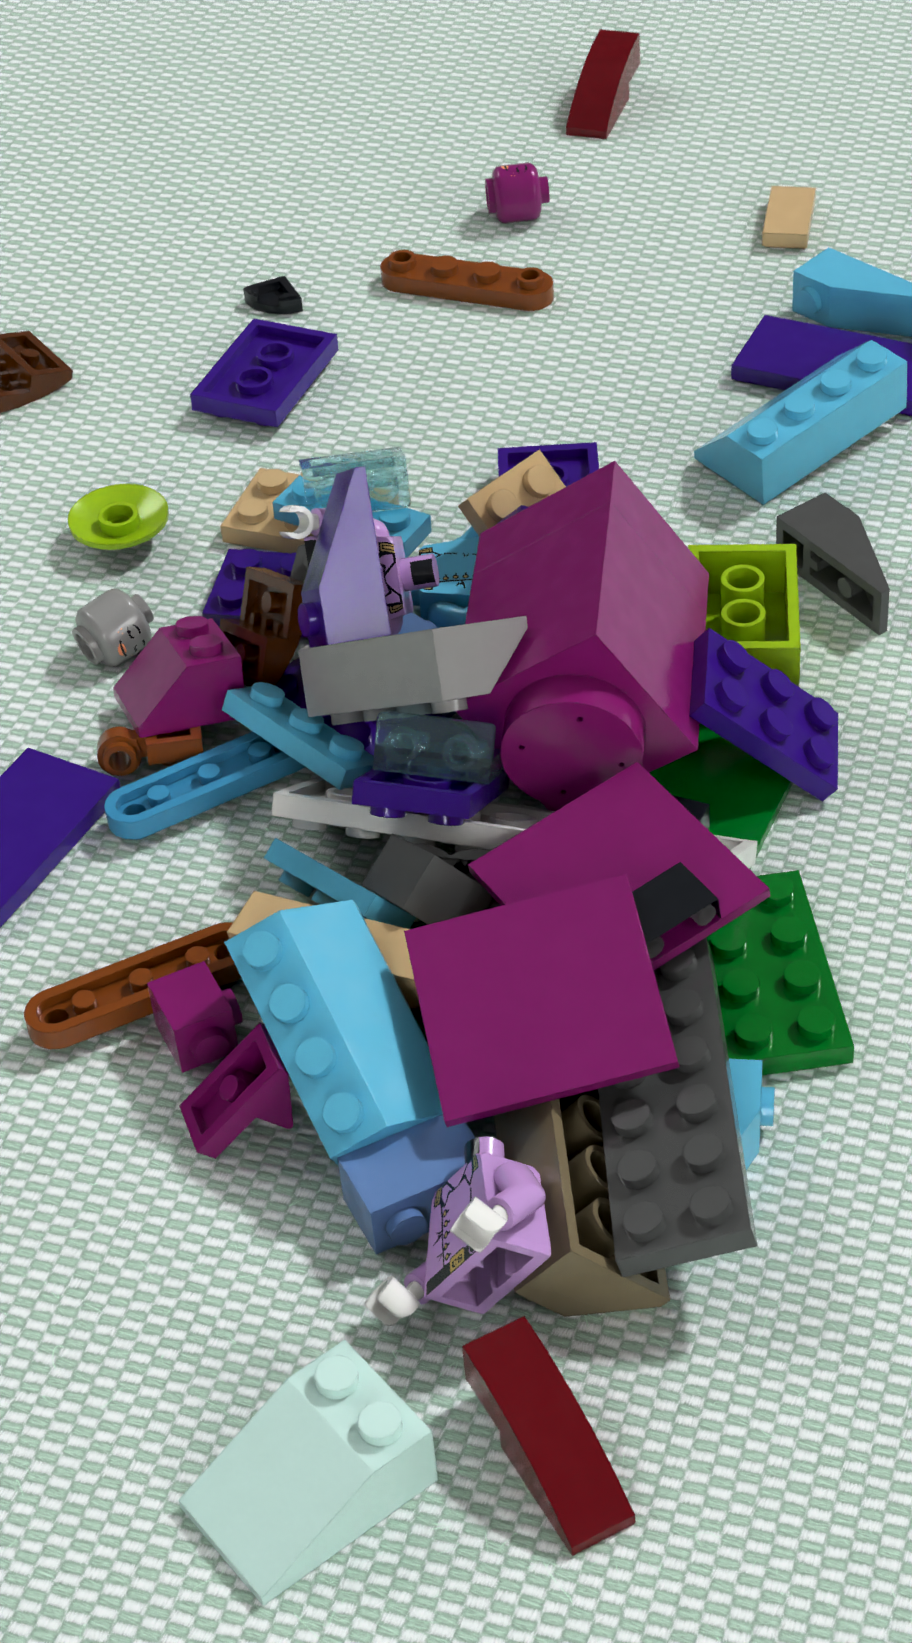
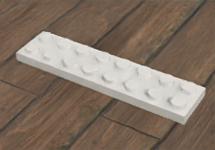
(319, 803)

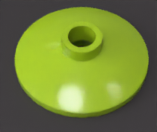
(118, 516)

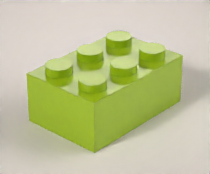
(755, 600)

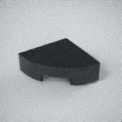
(273, 296)

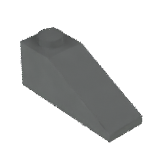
(837, 558)

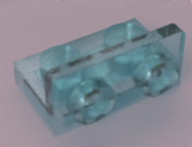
(384, 470)
(436, 747)

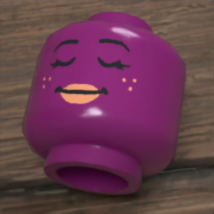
(516, 192)

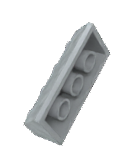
(408, 670)

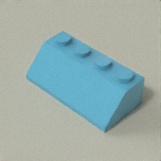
(809, 422)
(338, 1023)

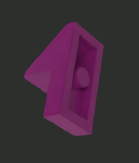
(241, 1088)

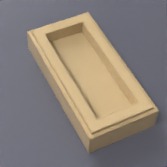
(789, 217)

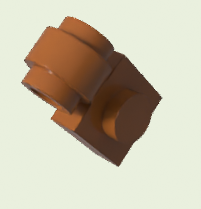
(122, 750)

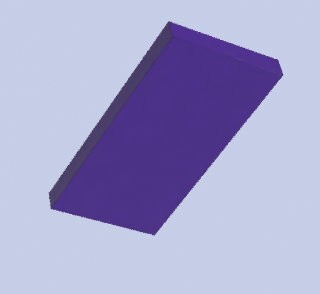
(789, 350)
(42, 817)

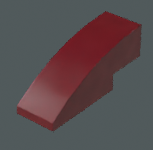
(604, 84)
(547, 1435)

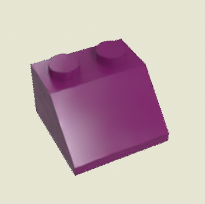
(180, 678)

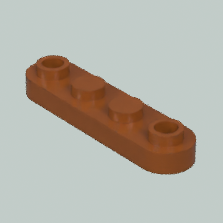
(467, 281)
(120, 990)

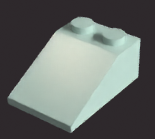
(311, 1472)

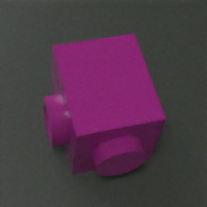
(195, 1016)

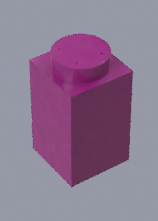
(605, 642)

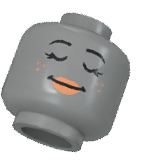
(113, 627)

